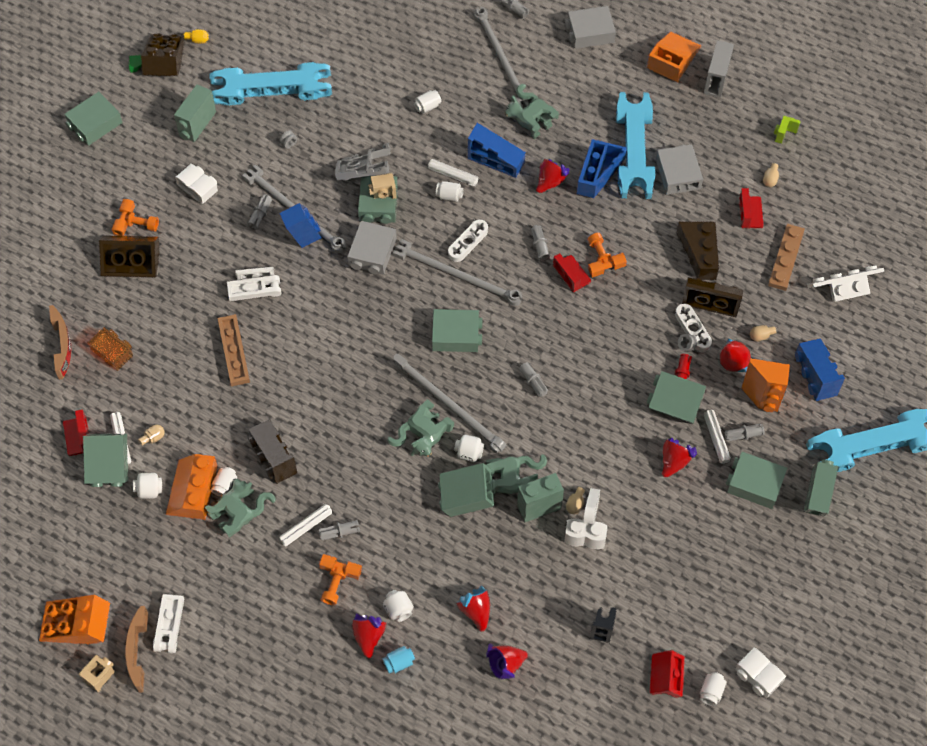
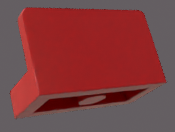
(750, 210)
(571, 272)
(74, 431)
(667, 673)

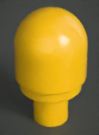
(197, 36)

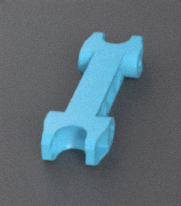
(300, 82)
(635, 171)
(846, 448)

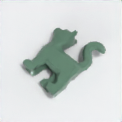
(534, 112)
(422, 425)
(510, 472)
(236, 509)

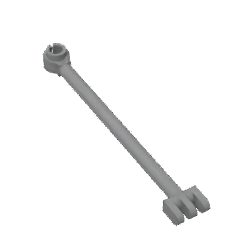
(482, 18)
(256, 176)
(404, 250)
(496, 443)

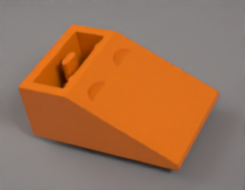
(672, 56)
(75, 620)

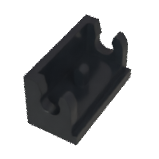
(603, 627)

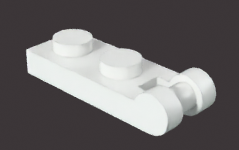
(254, 288)
(168, 623)

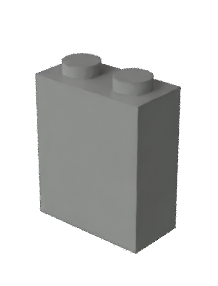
(590, 27)
(718, 68)
(679, 169)
(372, 247)

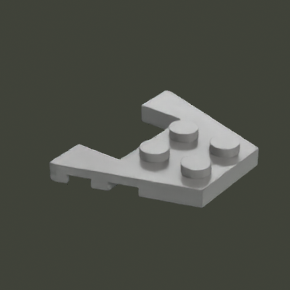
(362, 166)

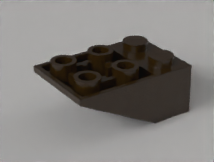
(163, 55)

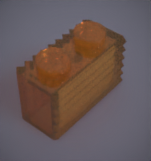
(111, 348)

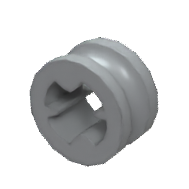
(288, 139)
(690, 346)

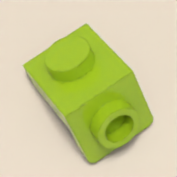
(787, 124)

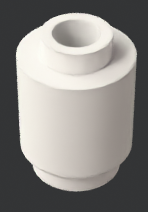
(427, 101)
(449, 191)
(223, 481)
(712, 688)

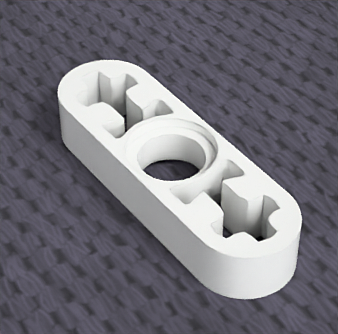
(468, 233)
(693, 320)
(591, 506)

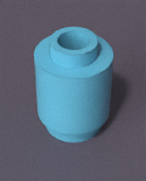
(398, 659)

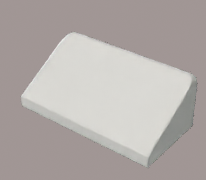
(254, 273)

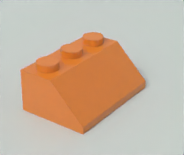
(766, 383)
(192, 486)

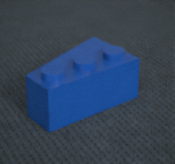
(494, 151)
(599, 167)
(301, 224)
(818, 369)

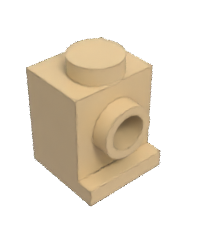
(382, 186)
(89, 673)

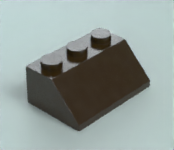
(129, 256)
(712, 297)

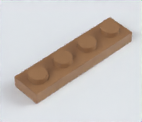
(786, 257)
(233, 350)

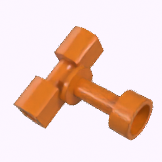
(128, 218)
(605, 259)
(338, 572)

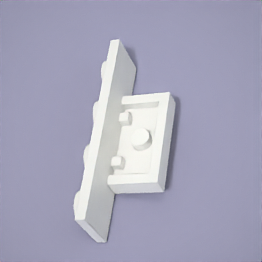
(849, 285)

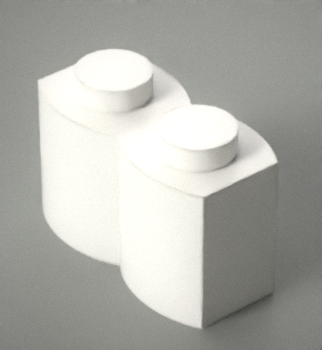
(197, 183)
(585, 534)
(760, 673)

